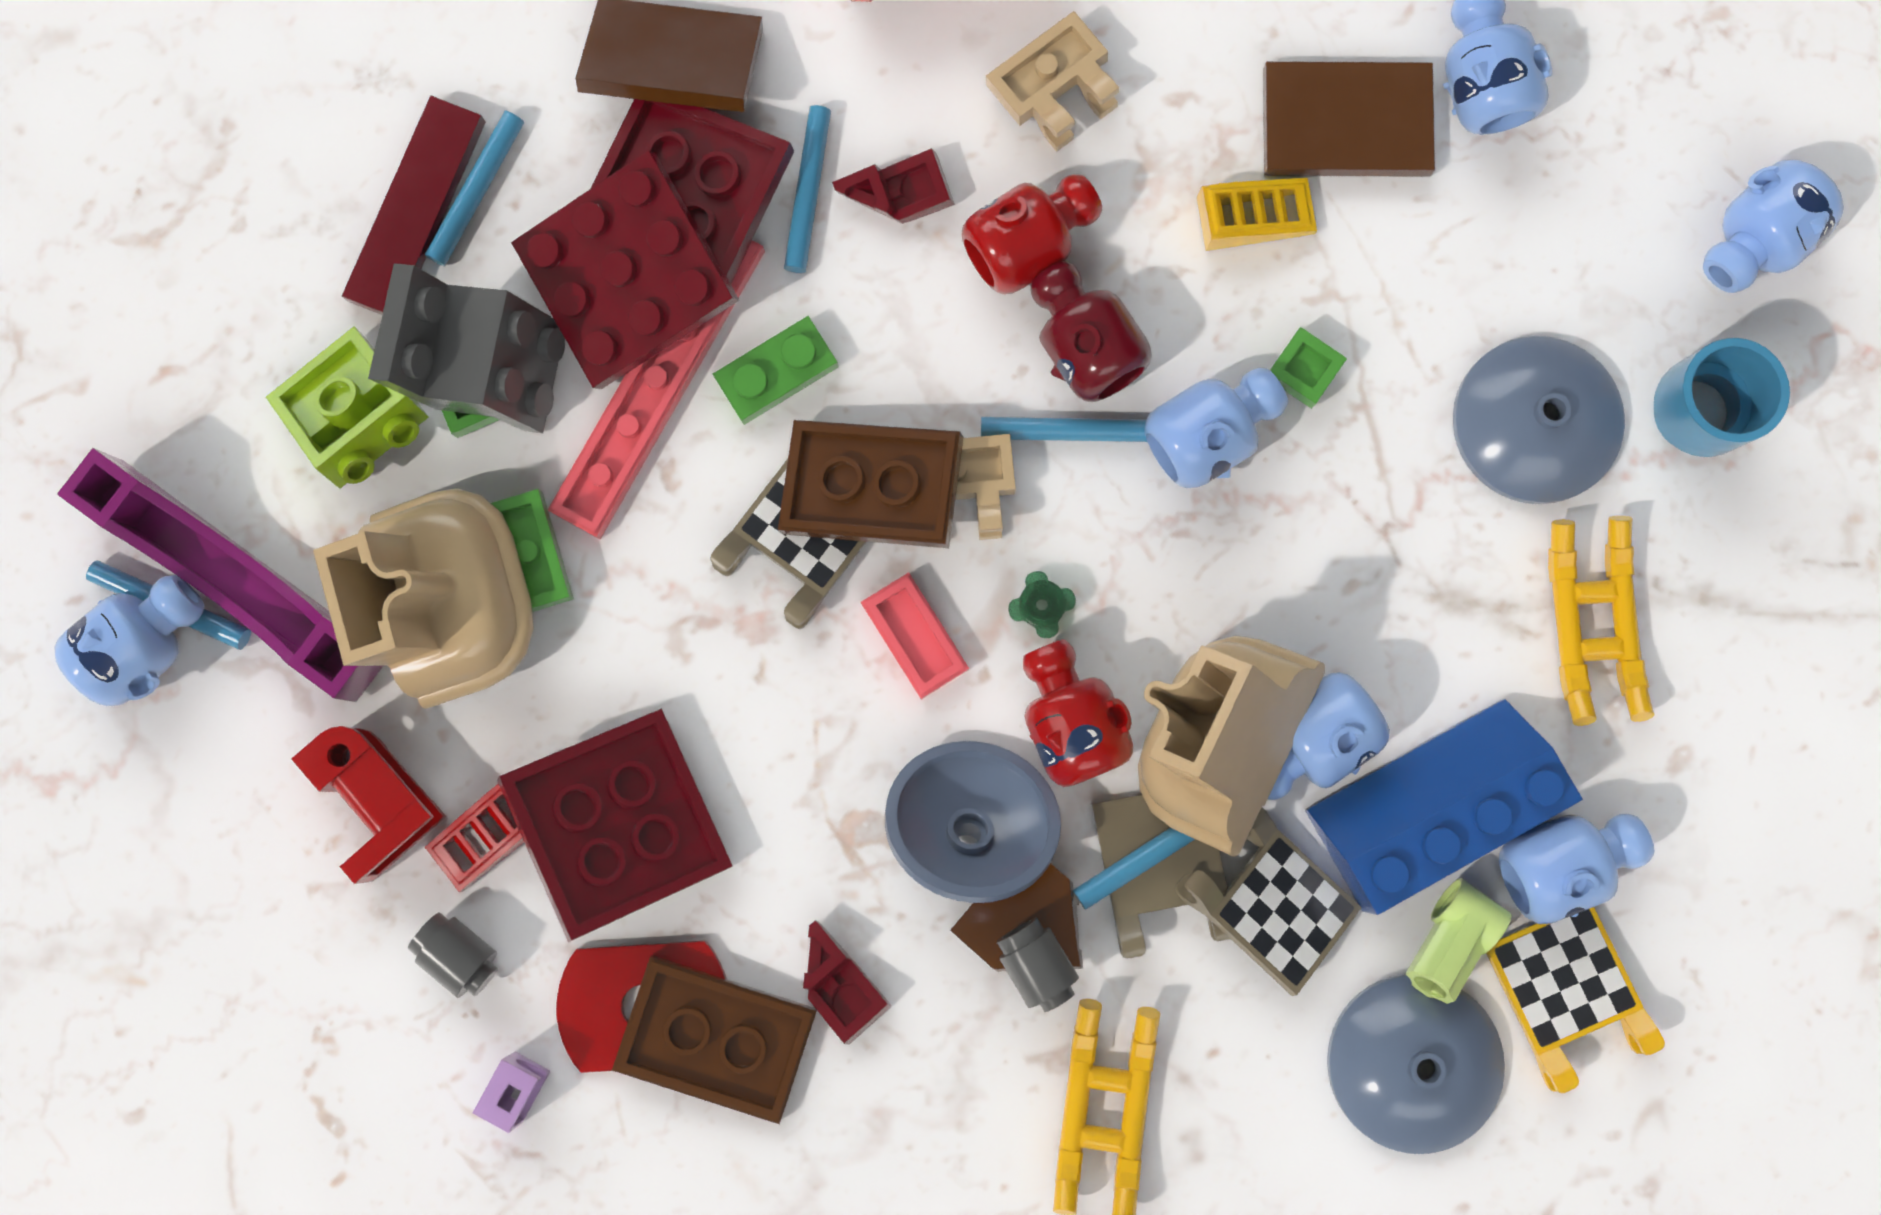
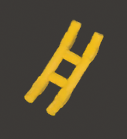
(1617, 591)
(1079, 1135)

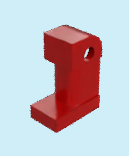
(375, 790)

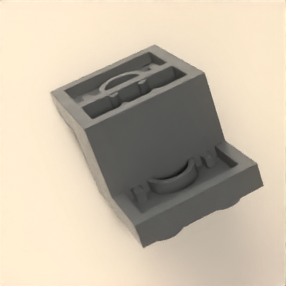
(467, 349)

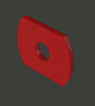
(594, 992)

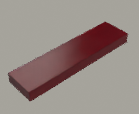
(415, 200)

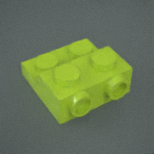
(341, 414)

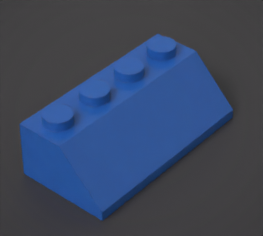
(1442, 806)

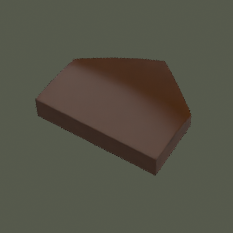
(1048, 899)

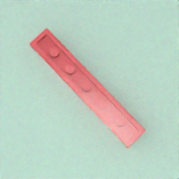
(636, 421)

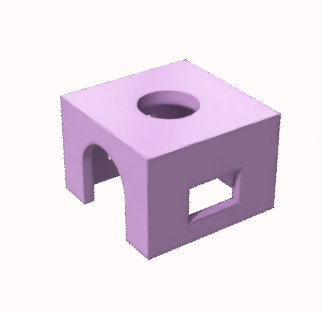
(496, 1101)

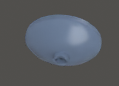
(1511, 440)
(980, 794)
(1377, 1058)

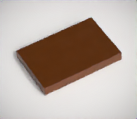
(670, 54)
(1348, 119)
(871, 483)
(714, 1039)

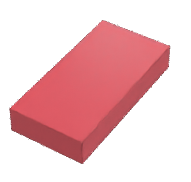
(915, 635)

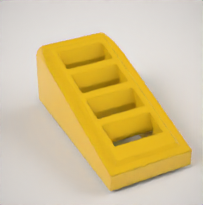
(1214, 196)

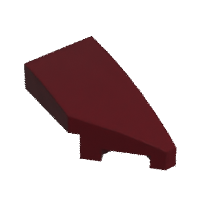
(900, 190)
(840, 987)

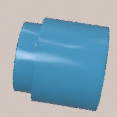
(1749, 383)

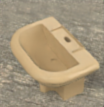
(430, 596)
(1224, 737)

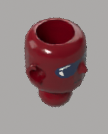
(1089, 334)

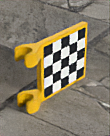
(1566, 985)

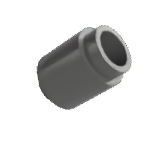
(453, 955)
(1037, 965)

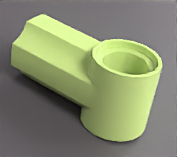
(1463, 930)

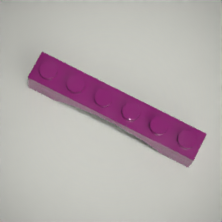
(218, 567)

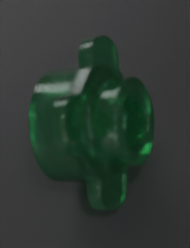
(1038, 589)

